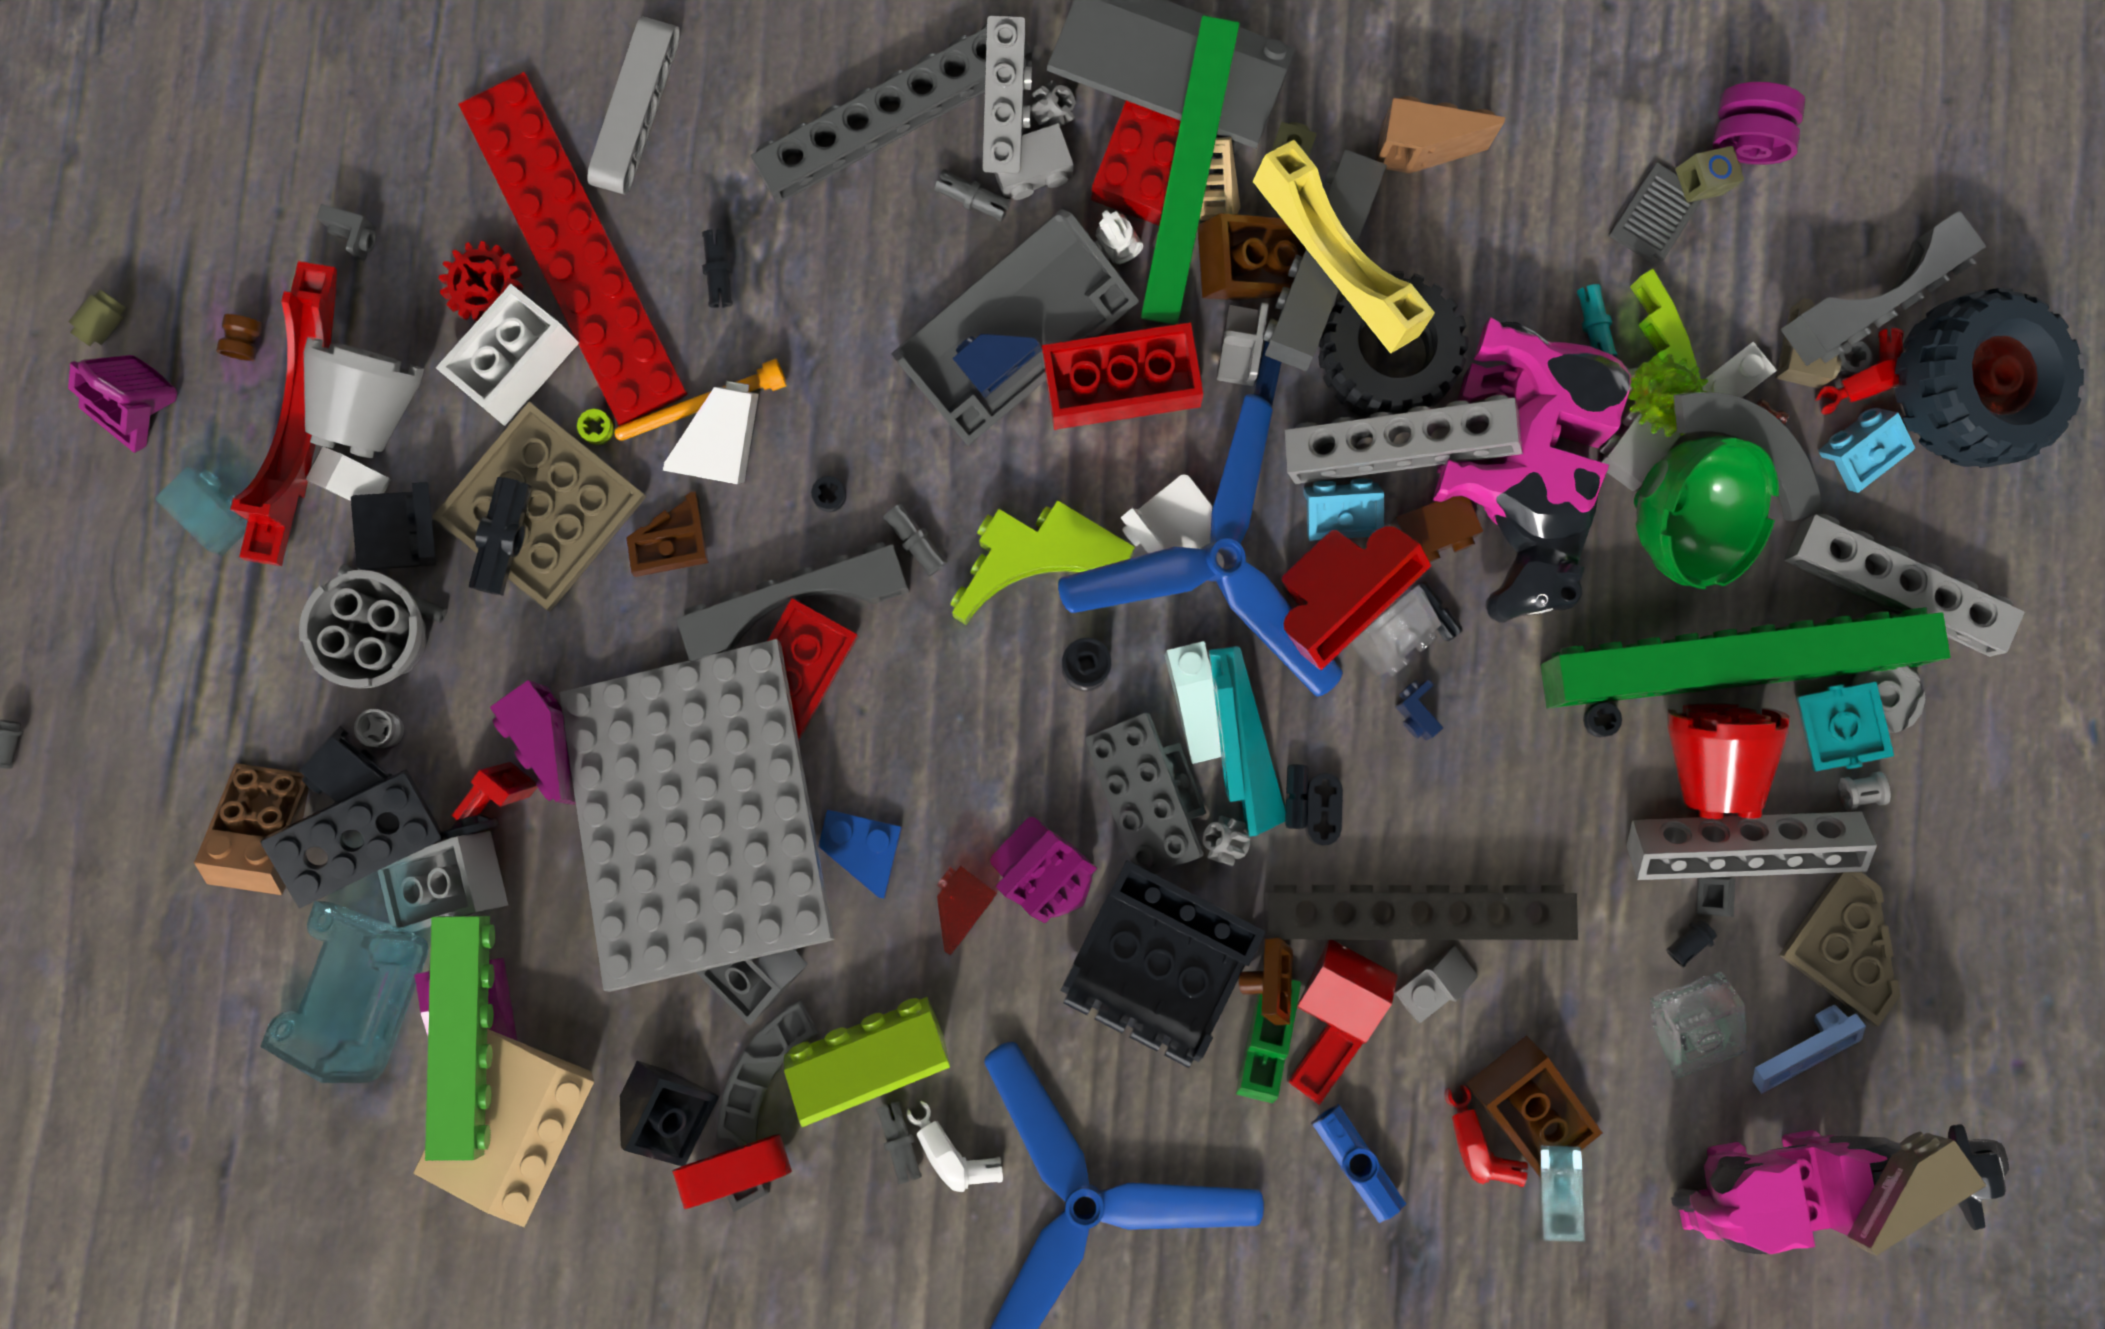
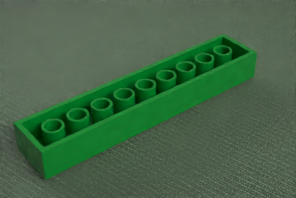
(1744, 659)

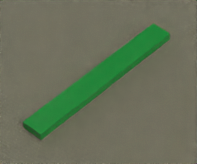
(1190, 170)

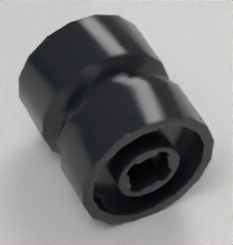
(1086, 664)

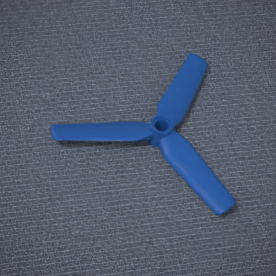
(1184, 569)
(1064, 1170)

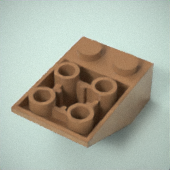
(1428, 134)
(251, 807)

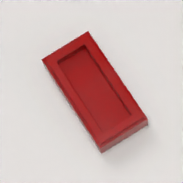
(1324, 1063)

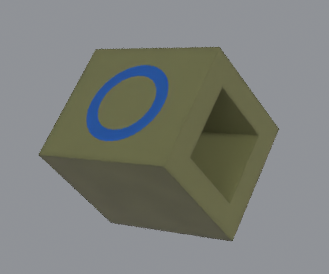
(1709, 174)

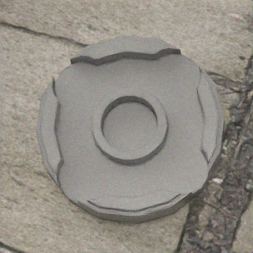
(1909, 695)

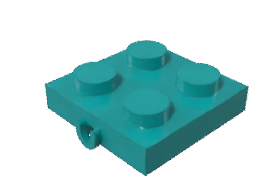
(1845, 726)

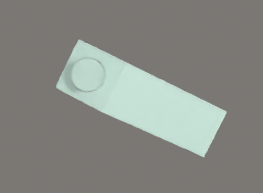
(1195, 701)

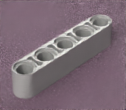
(633, 105)

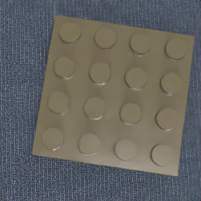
(571, 508)

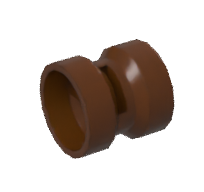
(239, 337)

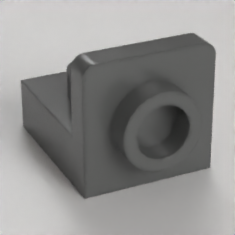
(349, 226)

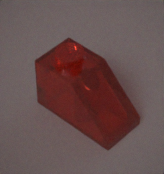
(961, 905)

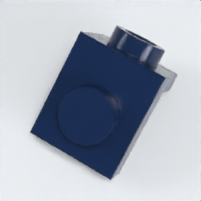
(1418, 718)

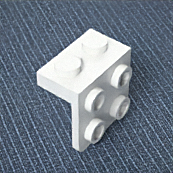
(1171, 518)

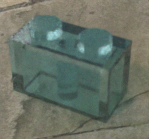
(203, 510)
(1562, 1193)

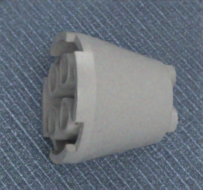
(354, 396)
(344, 625)

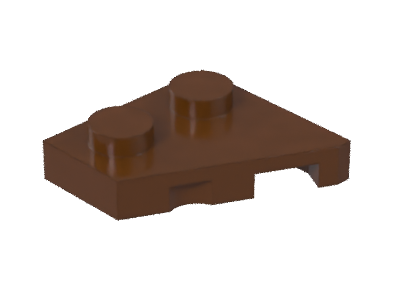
(670, 540)

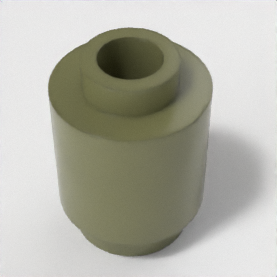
(97, 318)

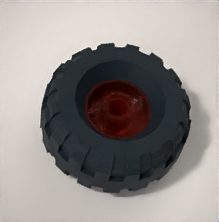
(1989, 378)

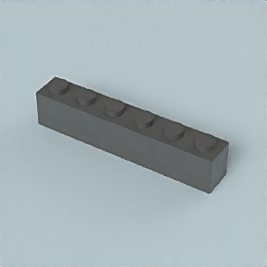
(1313, 293)

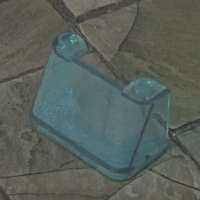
(351, 998)

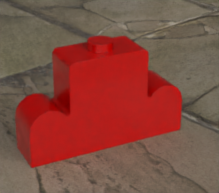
(1347, 588)

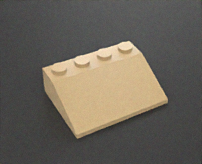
(529, 1123)

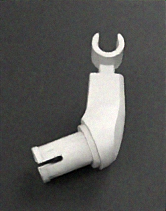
(948, 1161)

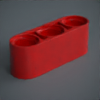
(732, 1171)

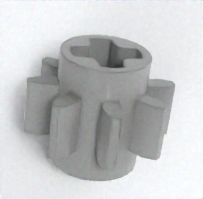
(1053, 104)
(1226, 840)

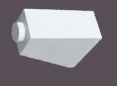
(718, 437)

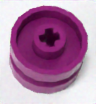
(1760, 122)

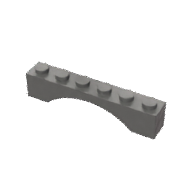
(1834, 320)
(719, 628)

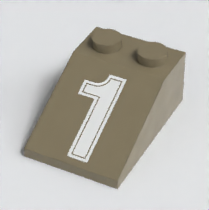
(1913, 1190)

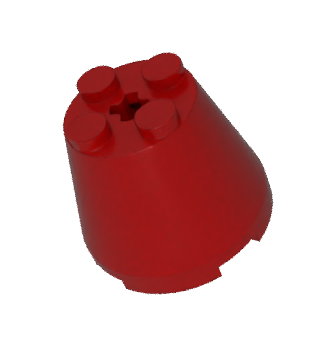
(1726, 756)

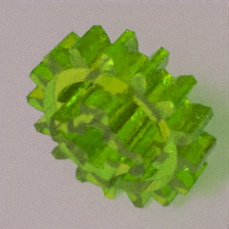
(1665, 381)

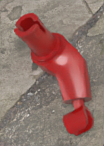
(1872, 379)
(1474, 1149)

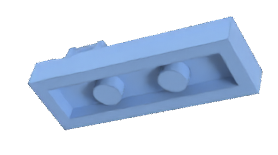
(1835, 1035)

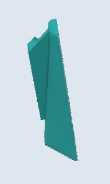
(1243, 746)

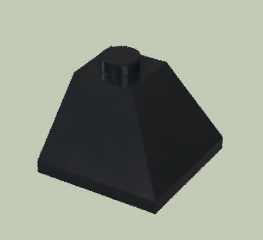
(662, 1114)

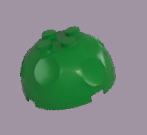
(1707, 510)

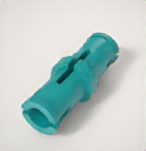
(1596, 320)

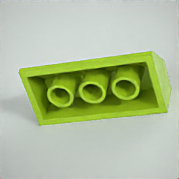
(865, 1060)

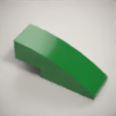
(1266, 1053)

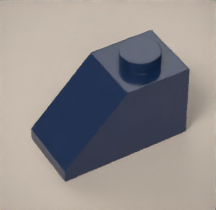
(994, 359)

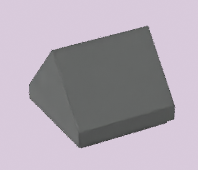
(1716, 896)

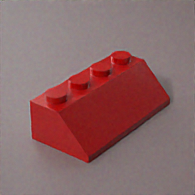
(1122, 376)

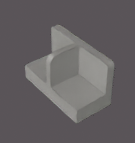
(1242, 344)

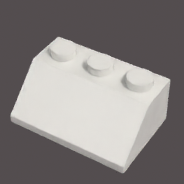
(507, 354)

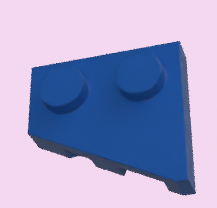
(862, 848)

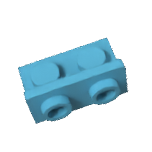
(1868, 447)
(1349, 508)

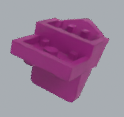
(121, 395)
(1042, 871)

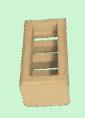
(1211, 204)

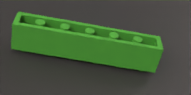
(459, 1038)

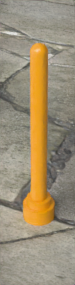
(767, 377)

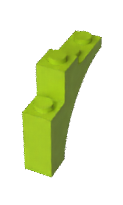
(1017, 552)

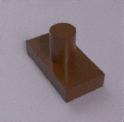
(1272, 982)

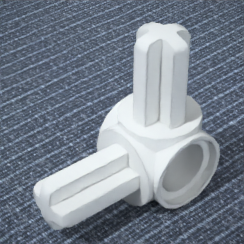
(1117, 238)

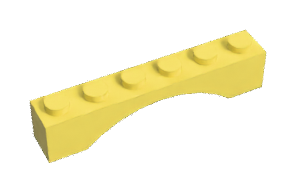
(1384, 302)

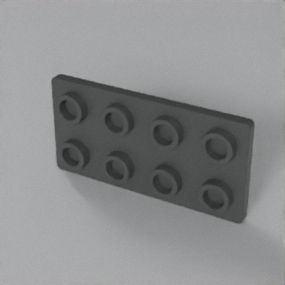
(1148, 793)

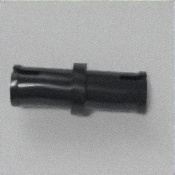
(717, 268)

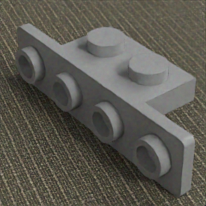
(1005, 94)

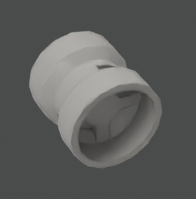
(371, 725)

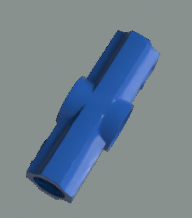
(1372, 1182)

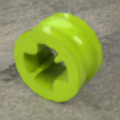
(596, 415)

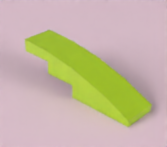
(1663, 322)

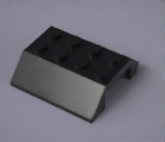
(1160, 964)

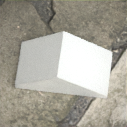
(345, 476)

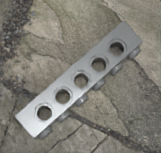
(1421, 450)
(1812, 553)
(1750, 846)

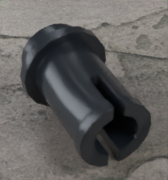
(1692, 943)

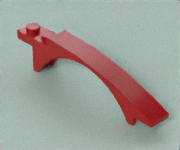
(274, 492)

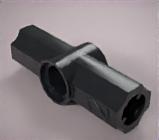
(500, 536)

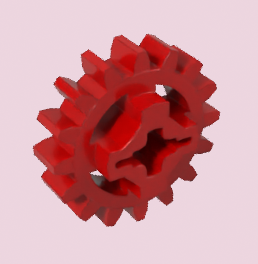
(467, 293)

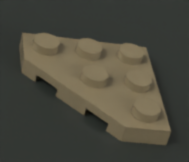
(1848, 947)

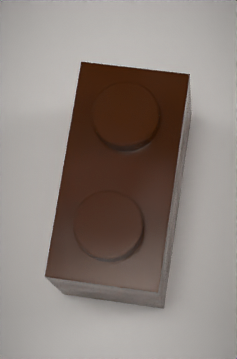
(1441, 526)

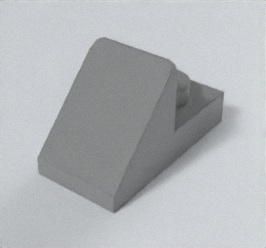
(1436, 984)

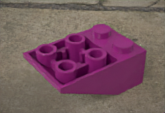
(537, 728)

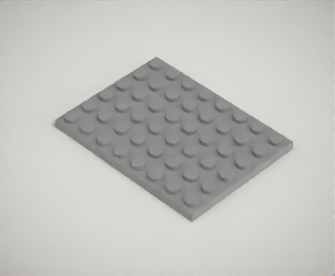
(694, 816)

